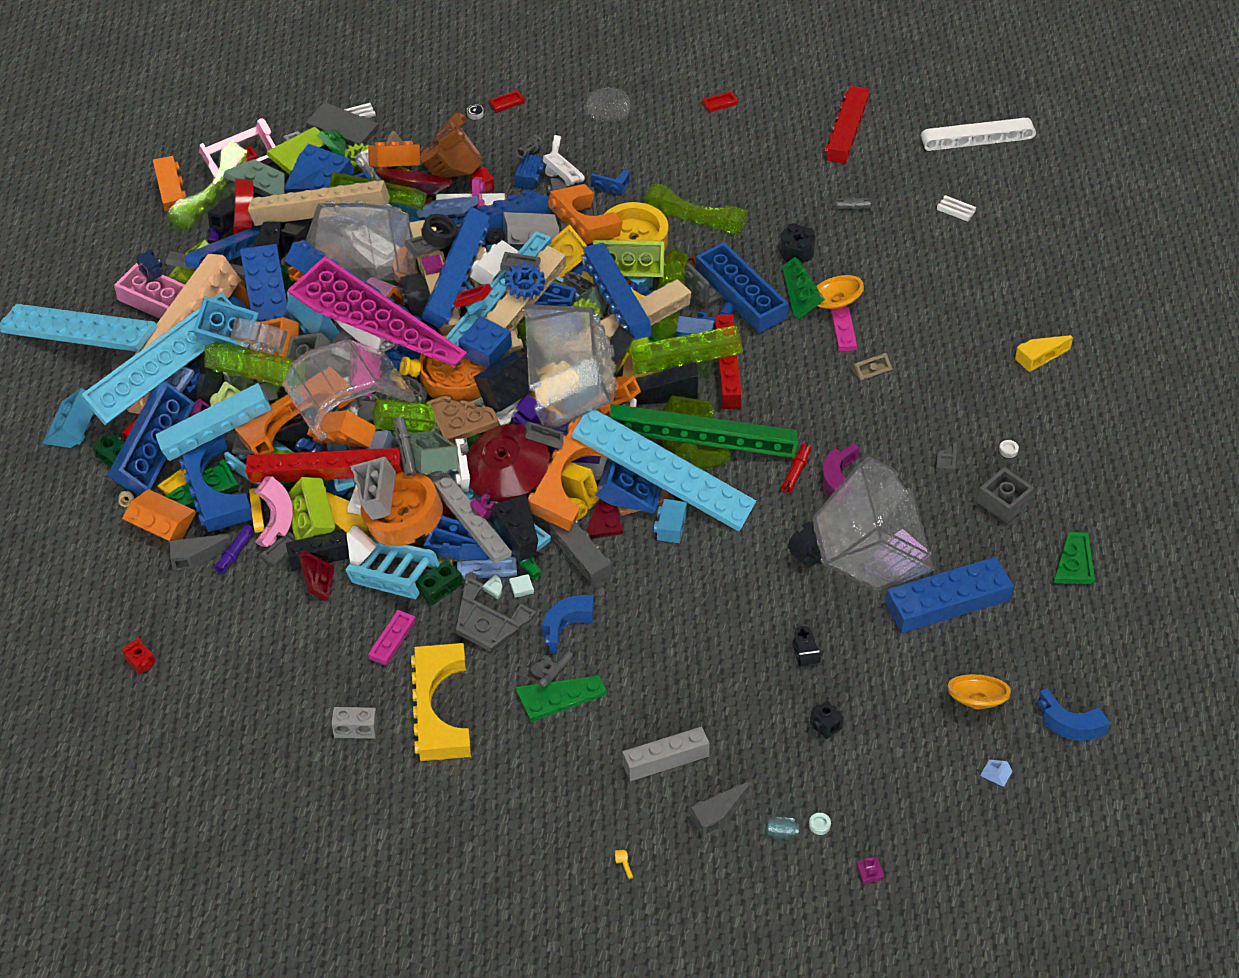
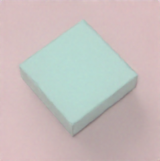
(521, 586)

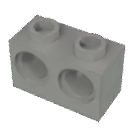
(354, 722)

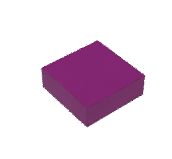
(432, 264)

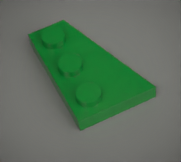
(334, 141)
(1076, 561)

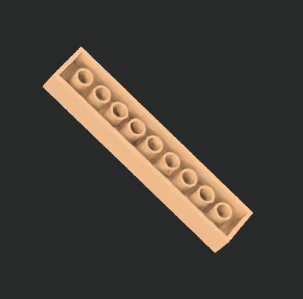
(209, 280)

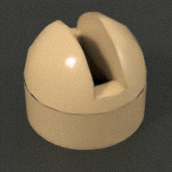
(121, 498)

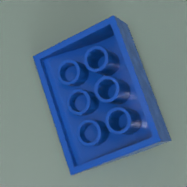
(627, 489)

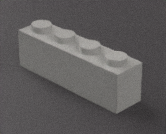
(665, 753)

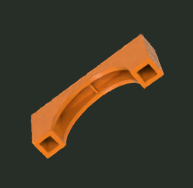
(260, 431)
(550, 499)

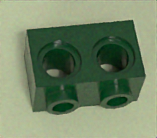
(107, 448)
(439, 582)

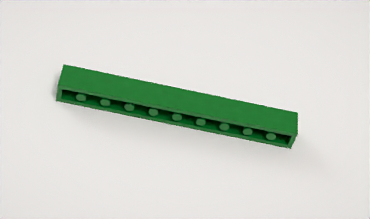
(706, 430)

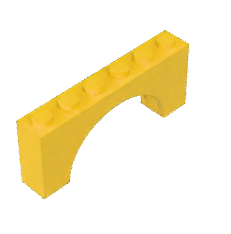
(435, 737)

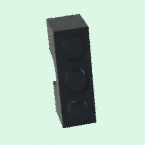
(329, 544)

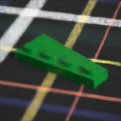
(801, 288)
(218, 478)
(558, 696)

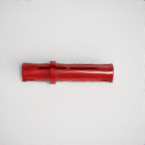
(799, 462)

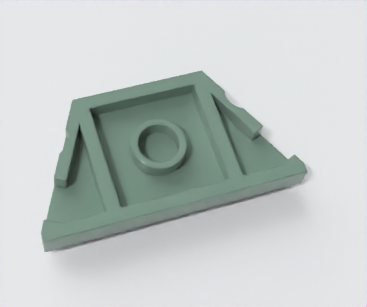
(265, 179)

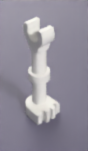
(555, 147)

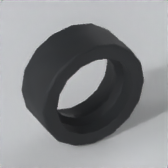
(442, 222)

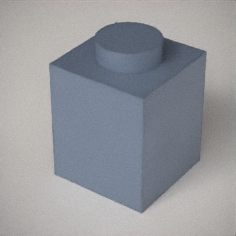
(382, 440)

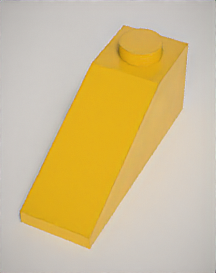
(1040, 351)

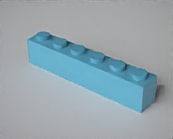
(213, 422)

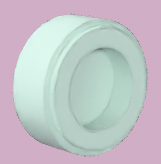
(819, 823)

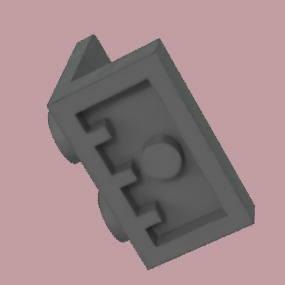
(701, 289)

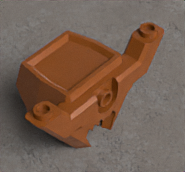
(451, 150)

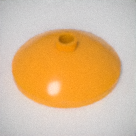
(840, 291)
(979, 691)

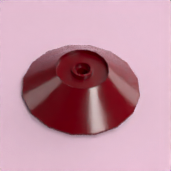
(424, 182)
(509, 475)

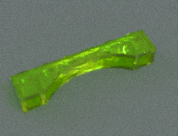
(187, 208)
(724, 218)

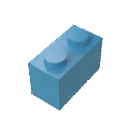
(671, 521)

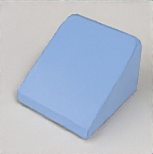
(997, 771)

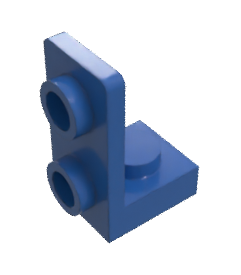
(615, 186)

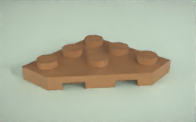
(461, 418)

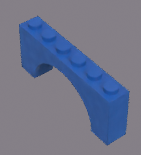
(216, 508)

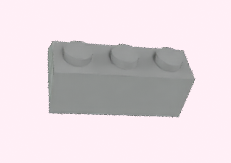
(521, 226)

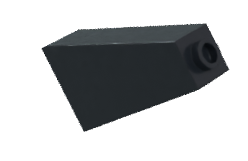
(660, 386)

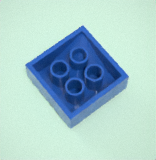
(315, 169)

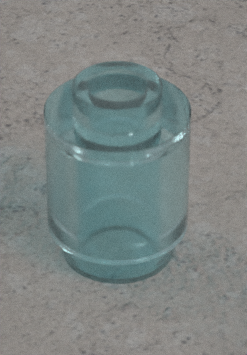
(783, 828)

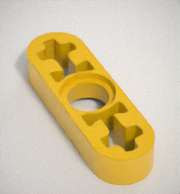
(257, 513)

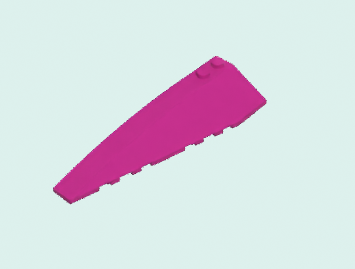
(347, 299)

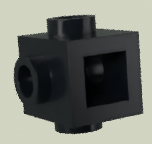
(826, 719)

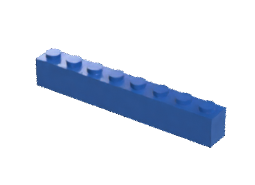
(455, 268)
(616, 290)

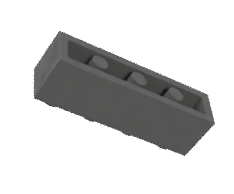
(582, 552)

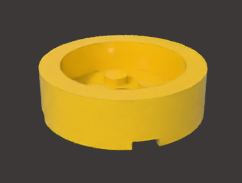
(641, 221)

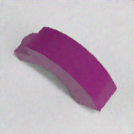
(834, 464)

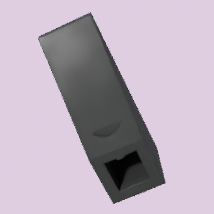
(195, 551)
(715, 812)

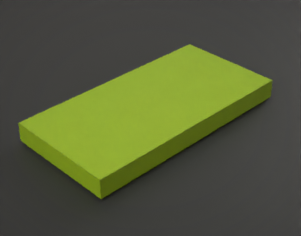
(286, 154)

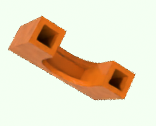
(565, 205)

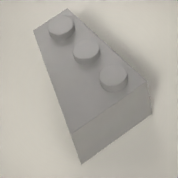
(375, 486)

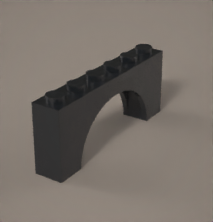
(222, 218)

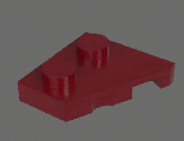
(604, 521)
(317, 575)

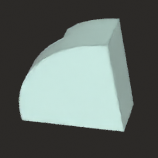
(493, 587)

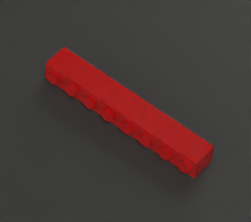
(322, 465)

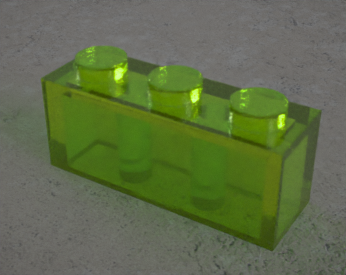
(418, 416)

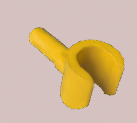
(621, 857)

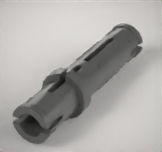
(403, 439)

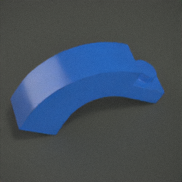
(565, 612)
(1072, 725)

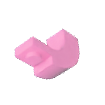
(280, 510)

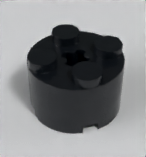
(797, 242)
(804, 546)

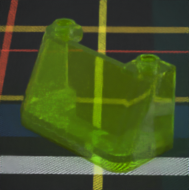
(696, 454)

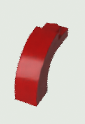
(242, 196)

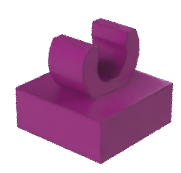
(482, 507)
(870, 870)

